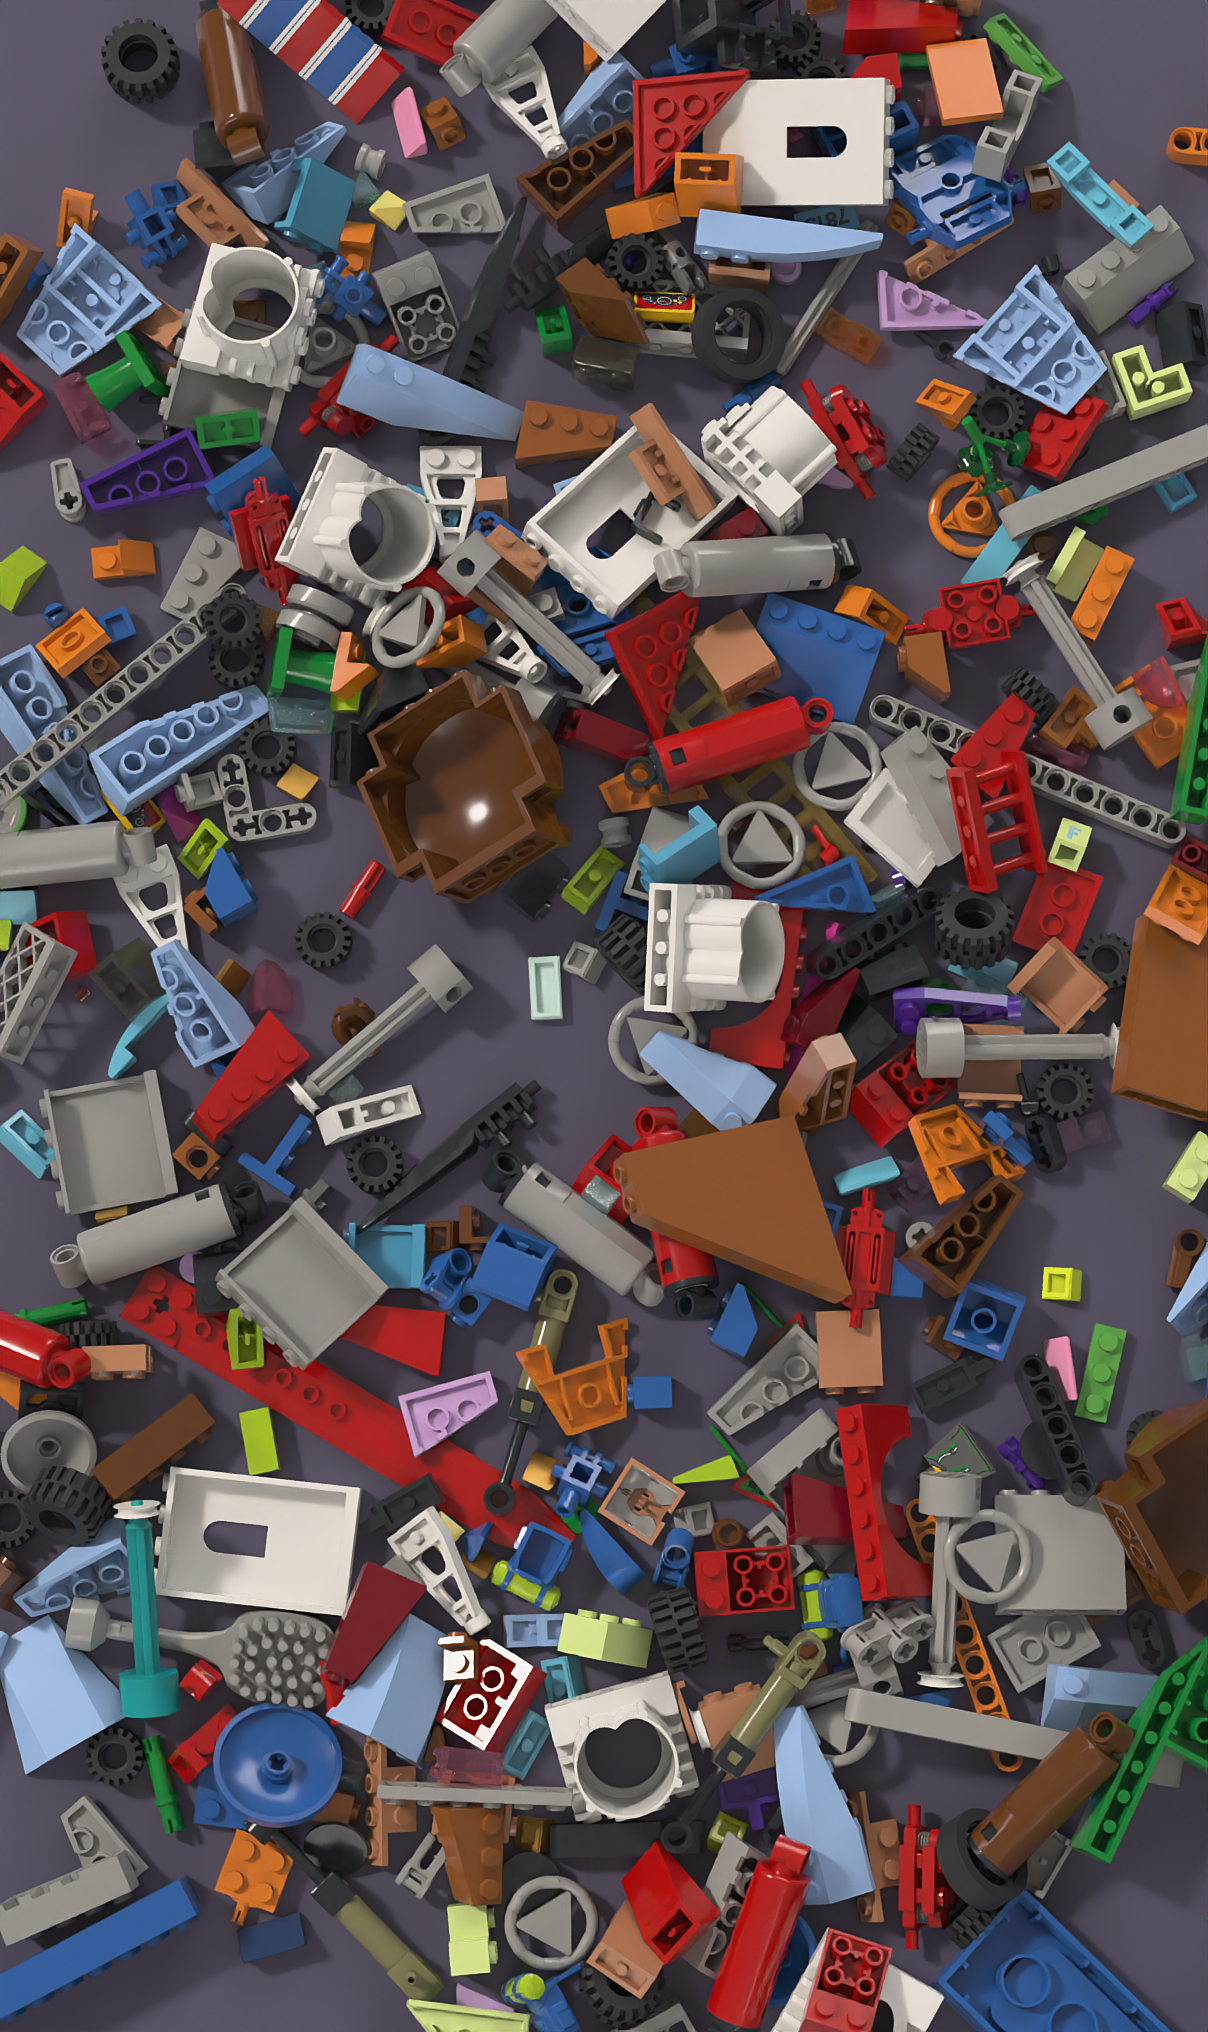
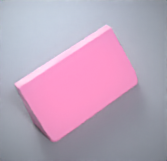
(409, 124)
(1059, 1359)

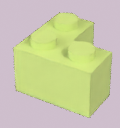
(1145, 390)
(1190, 1170)
(605, 1638)
(470, 1940)

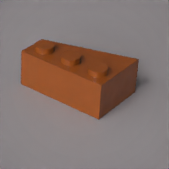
(17, 263)
(561, 434)
(820, 1084)
(472, 1851)

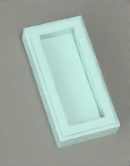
(545, 988)

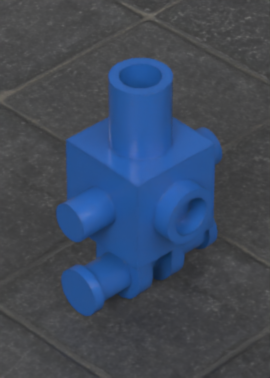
(682, 64)
(150, 227)
(351, 295)
(580, 1478)

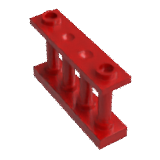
(971, 825)

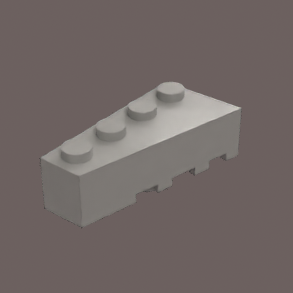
(924, 781)
(726, 1890)
(66, 1897)

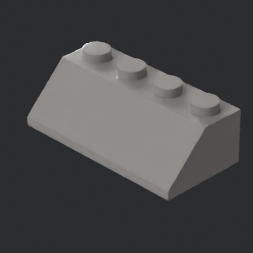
(1122, 275)

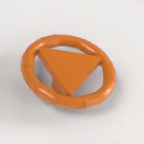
(969, 516)

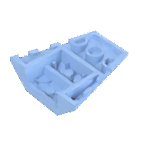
(84, 304)
(1035, 347)
(398, 1692)
(53, 1693)

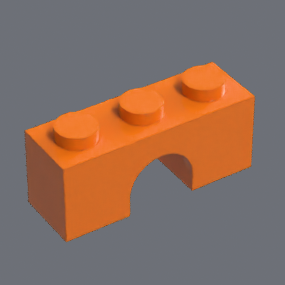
(1100, 593)

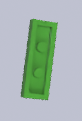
(1022, 51)
(1100, 1373)

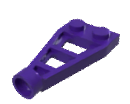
(912, 1002)

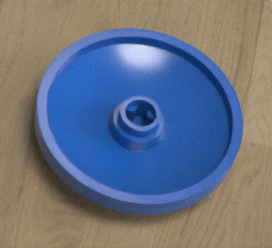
(277, 1764)

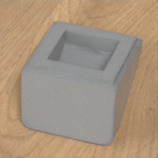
(584, 962)
(696, 1519)

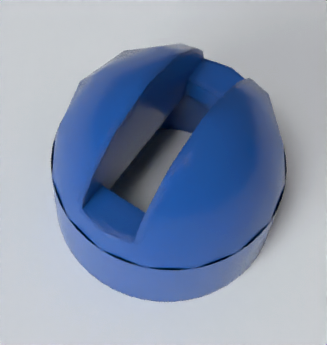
(58, 619)

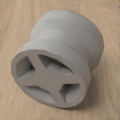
(370, 161)
(614, 832)
(915, 1233)

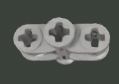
(888, 1633)

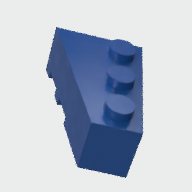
(833, 140)

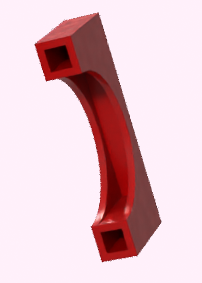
(759, 1039)
(882, 1564)

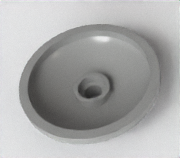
(25, 1454)

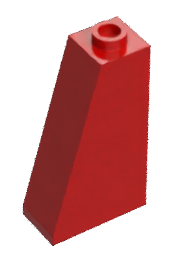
(898, 26)
(403, 1335)

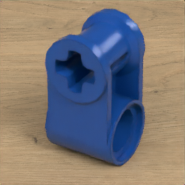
(447, 1277)
(674, 1563)

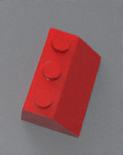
(494, 1704)

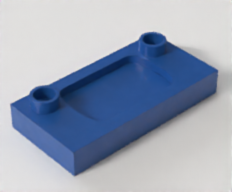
(1037, 1978)

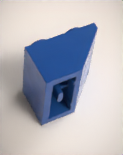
(226, 892)
(514, 1266)
(737, 1324)

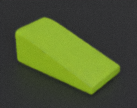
(592, 880)
(716, 1470)

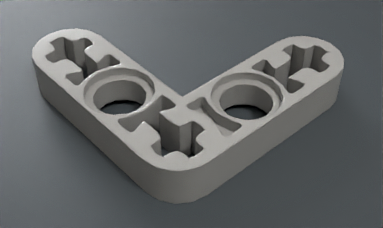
(247, 814)

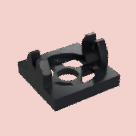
(28, 1390)

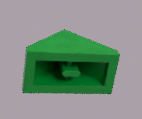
(554, 330)

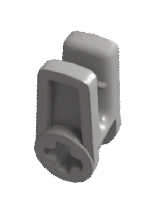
(67, 489)
(413, 1867)

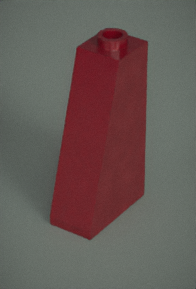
(821, 1515)
(370, 1617)

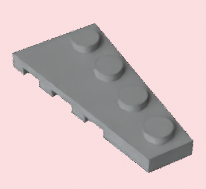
(774, 1379)

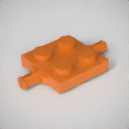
(253, 1874)

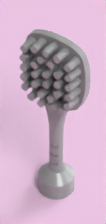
(262, 1655)

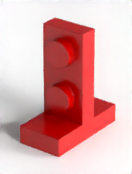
(198, 1750)

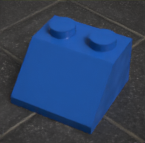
(985, 1318)

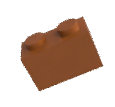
(925, 665)

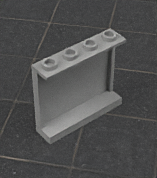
(205, 393)
(109, 1144)
(301, 1284)
(1075, 1557)

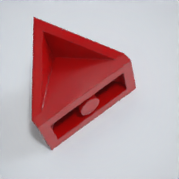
(1180, 623)

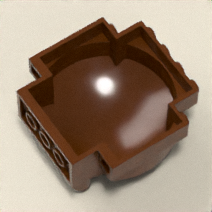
(465, 788)
(1163, 1506)

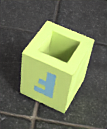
(1069, 844)

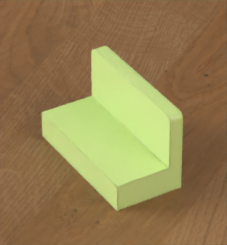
(1074, 566)

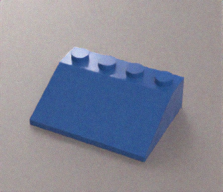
(819, 655)

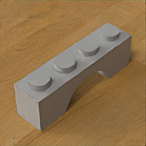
(1003, 137)

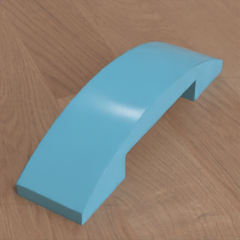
(1097, 197)
(997, 553)
(122, 1058)

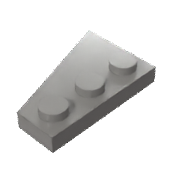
(459, 209)
(95, 1836)

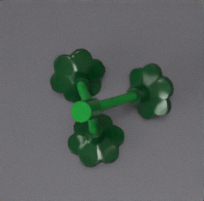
(978, 459)

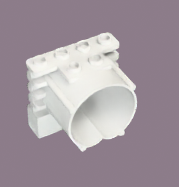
(265, 360)
(769, 457)
(330, 509)
(710, 948)
(645, 1699)
(910, 1999)

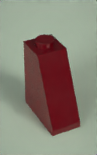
(600, 736)

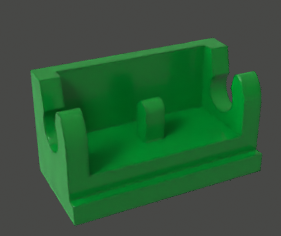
(227, 428)

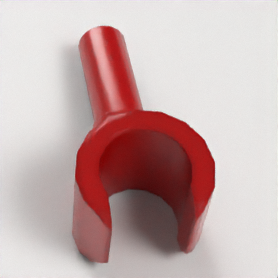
(830, 854)

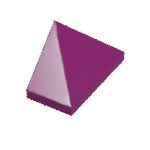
(181, 822)

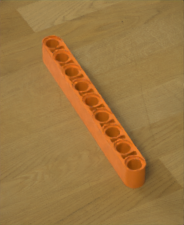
(973, 1647)

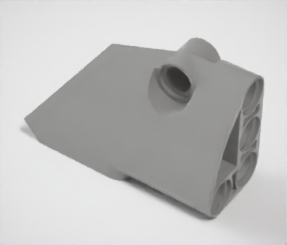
(811, 1453)

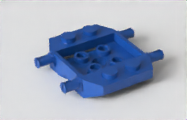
(920, 188)
(589, 618)

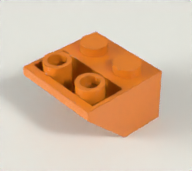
(708, 182)

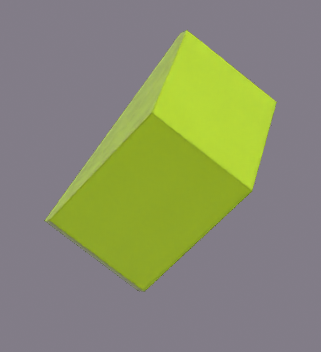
(18, 575)
(201, 848)
(244, 1341)

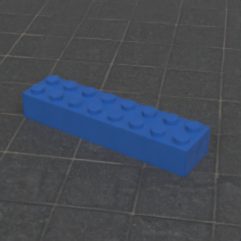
(96, 1946)

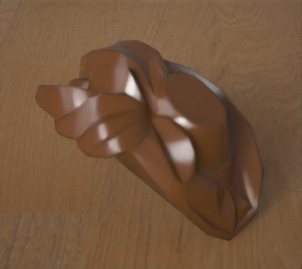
(351, 1020)

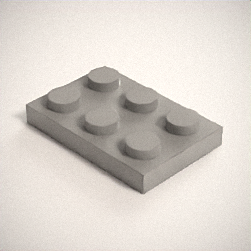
(1035, 1640)

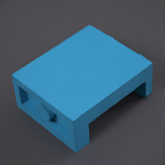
(317, 206)
(683, 857)
(392, 1252)

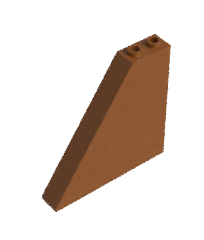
(1164, 1023)
(742, 1199)

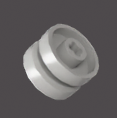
(315, 617)

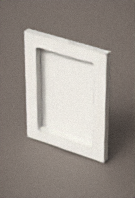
(891, 830)

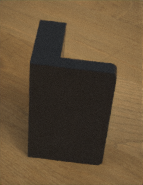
(1182, 335)
(349, 756)

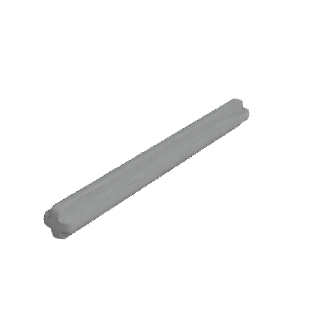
(819, 306)

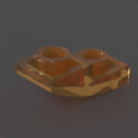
(847, 337)

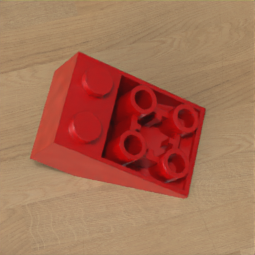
(18, 401)
(895, 1095)
(743, 1580)
(667, 1904)
(845, 1985)

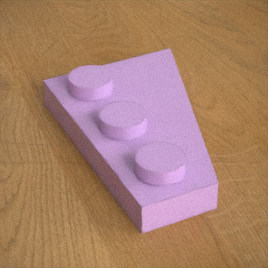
(445, 1408)

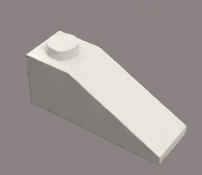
(367, 1114)

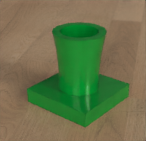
(127, 374)
(298, 666)

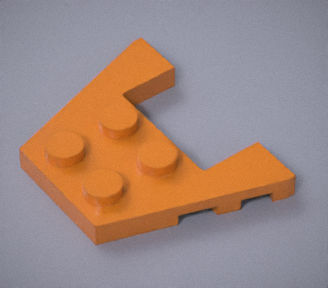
(950, 1140)
(588, 1393)

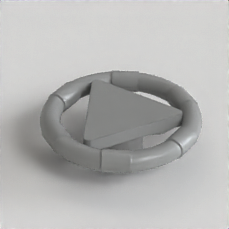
(328, 345)
(408, 626)
(837, 767)
(761, 845)
(642, 1032)
(988, 1557)
(836, 1732)
(551, 1923)

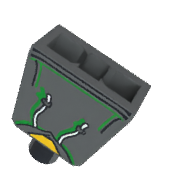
(958, 1453)

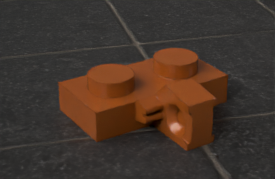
(1068, 723)

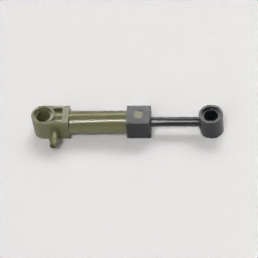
(527, 1402)
(739, 1745)
(343, 1903)

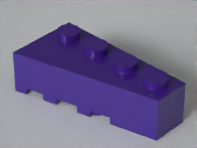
(154, 475)

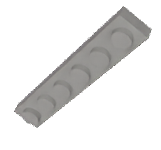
(461, 1794)

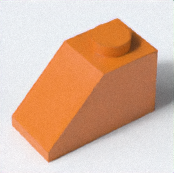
(643, 215)
(872, 610)
(457, 645)

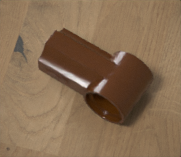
(1182, 1261)

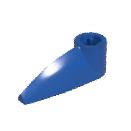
(609, 1556)

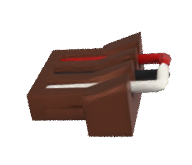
(82, 995)

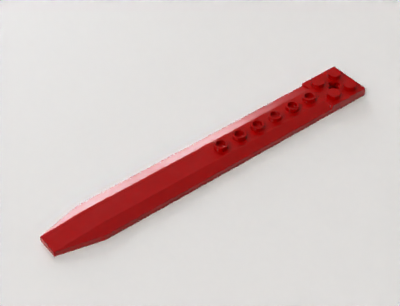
(336, 1412)

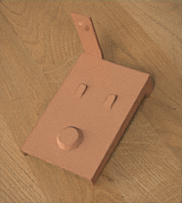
(162, 326)
(681, 1704)

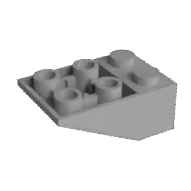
(417, 305)
(660, 831)

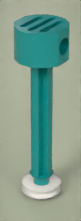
(149, 1687)

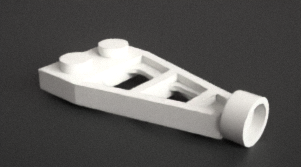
(522, 70)
(450, 463)
(523, 662)
(143, 876)
(419, 1536)

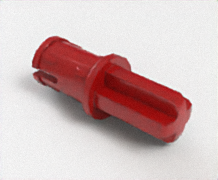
(362, 889)

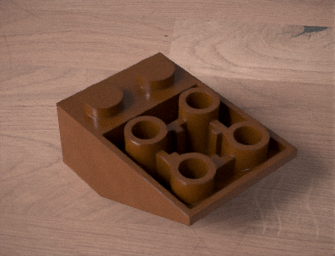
(601, 304)

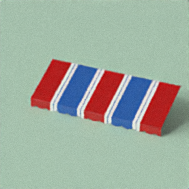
(321, 49)

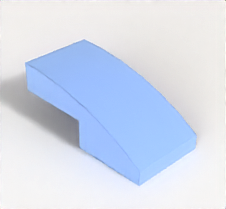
(532, 1630)

